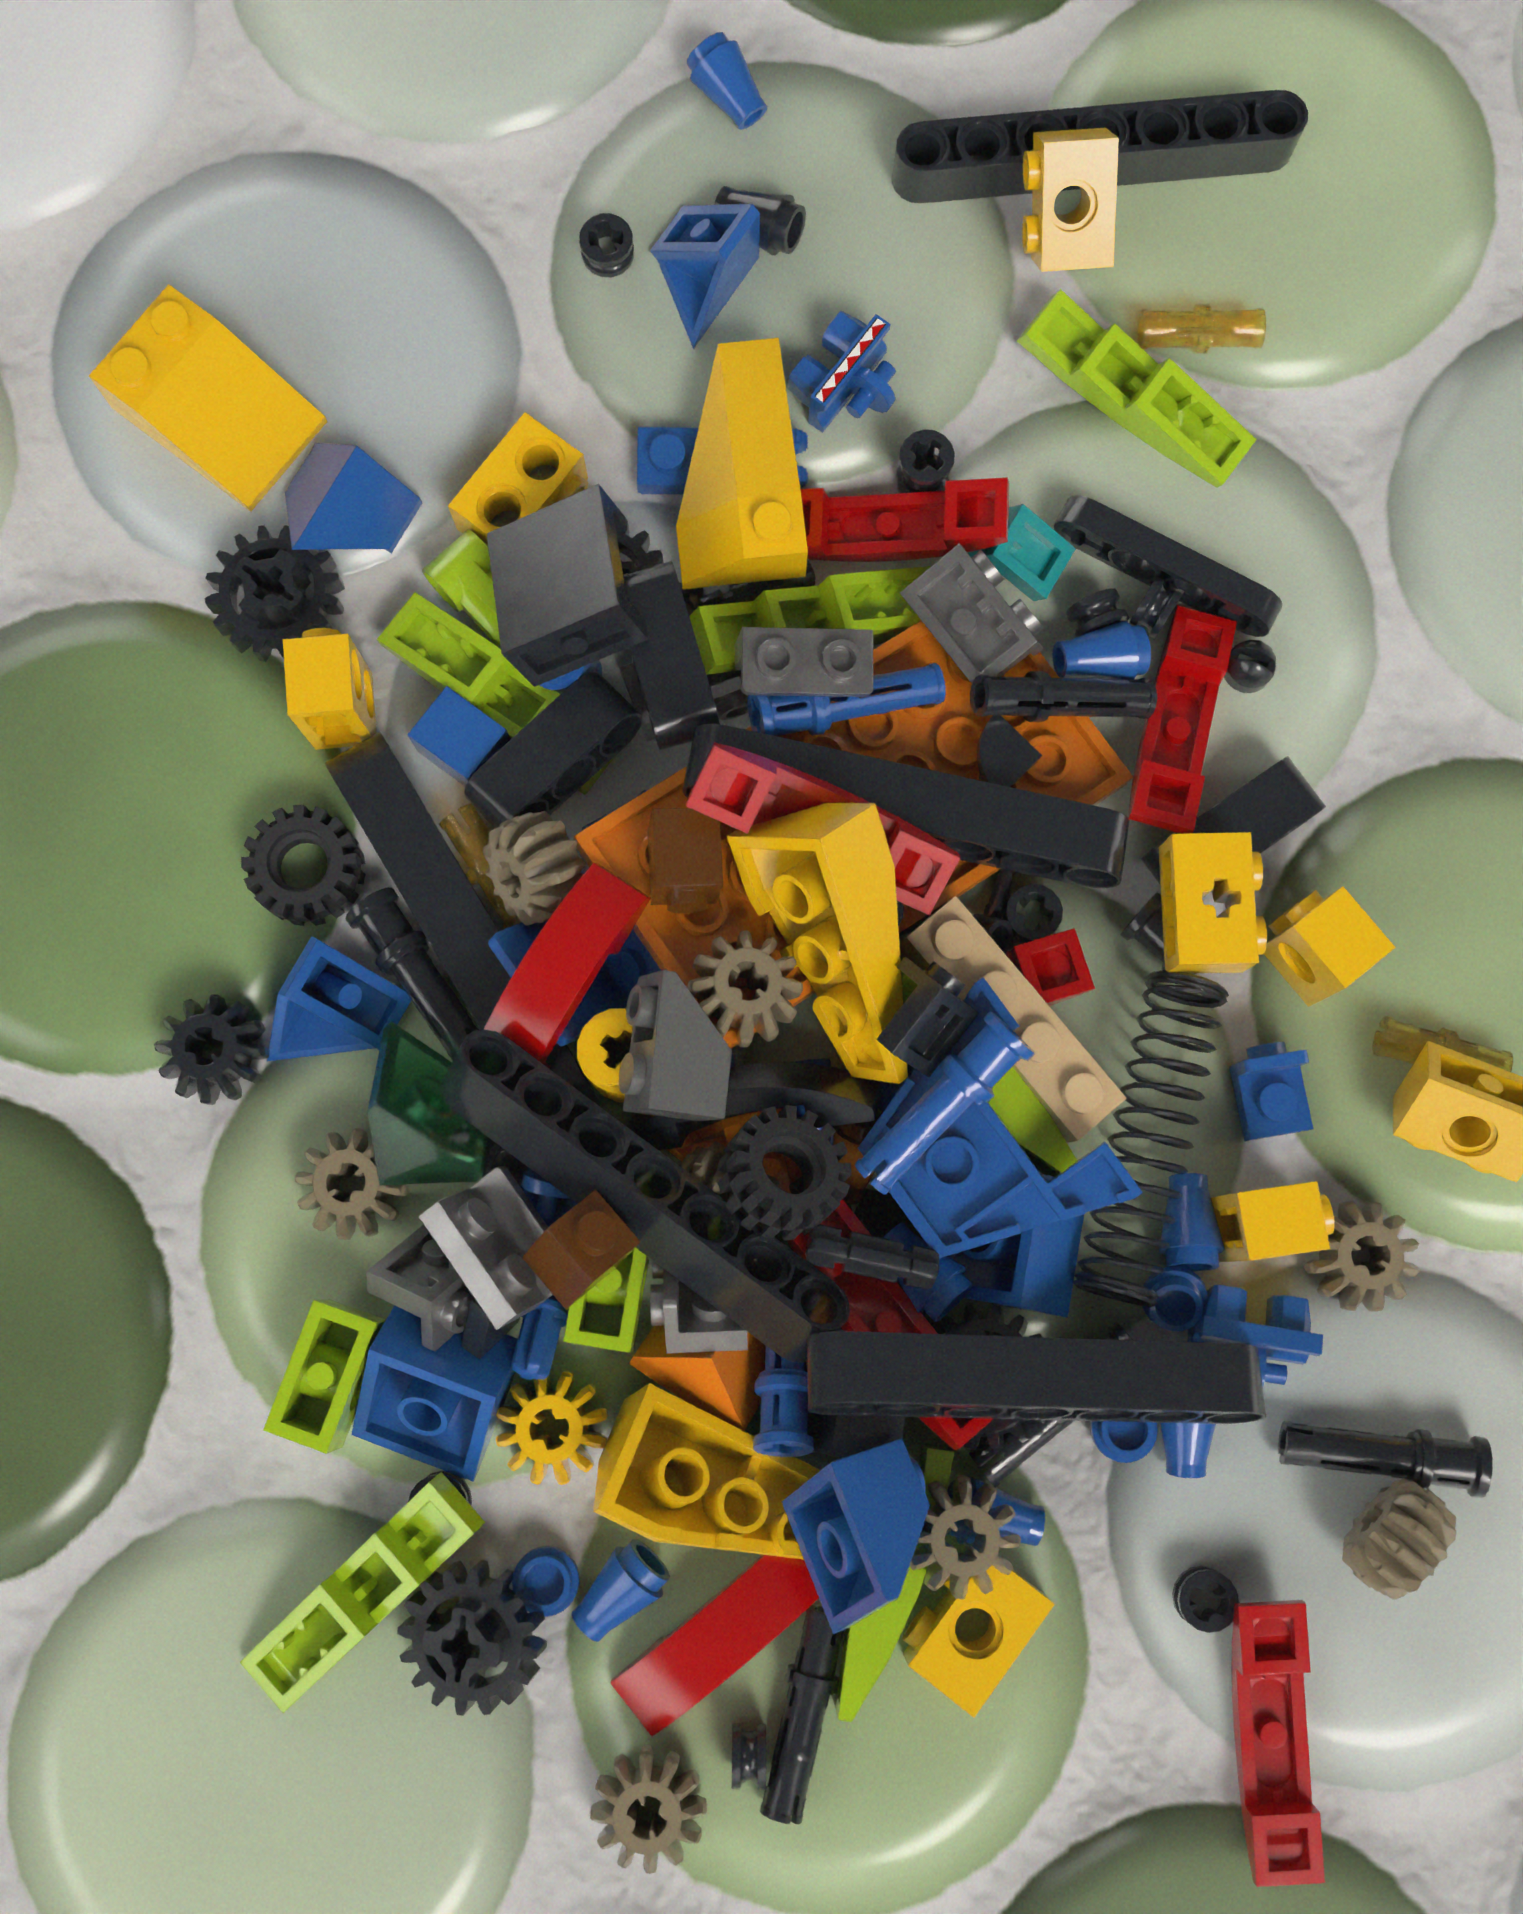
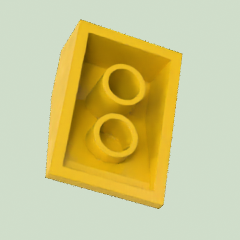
(207, 398)

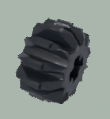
(187, 1044)

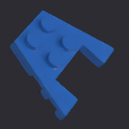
(976, 1176)

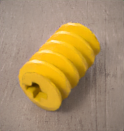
(597, 1040)

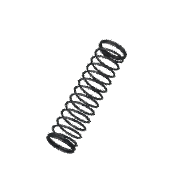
(1211, 996)

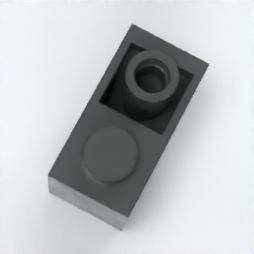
(675, 1055)

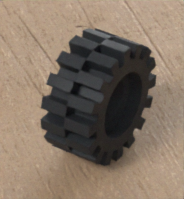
(277, 839)
(804, 1146)

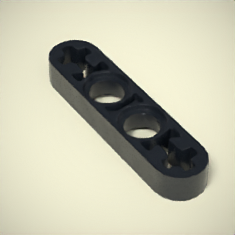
(1149, 554)

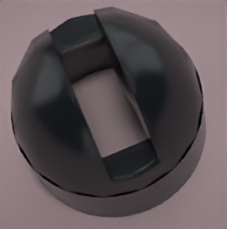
(1248, 675)

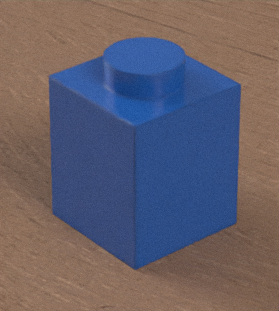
(457, 736)

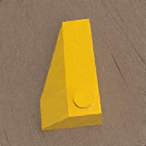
(742, 485)
(835, 904)
(695, 1479)

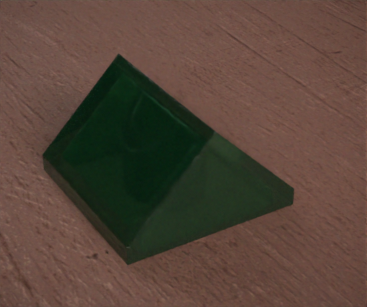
(410, 1123)

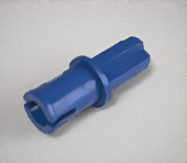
(539, 1339)

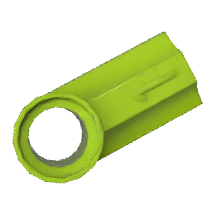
(465, 581)

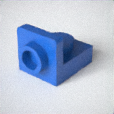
(1271, 1092)

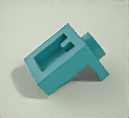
(1032, 555)

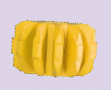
(541, 1447)

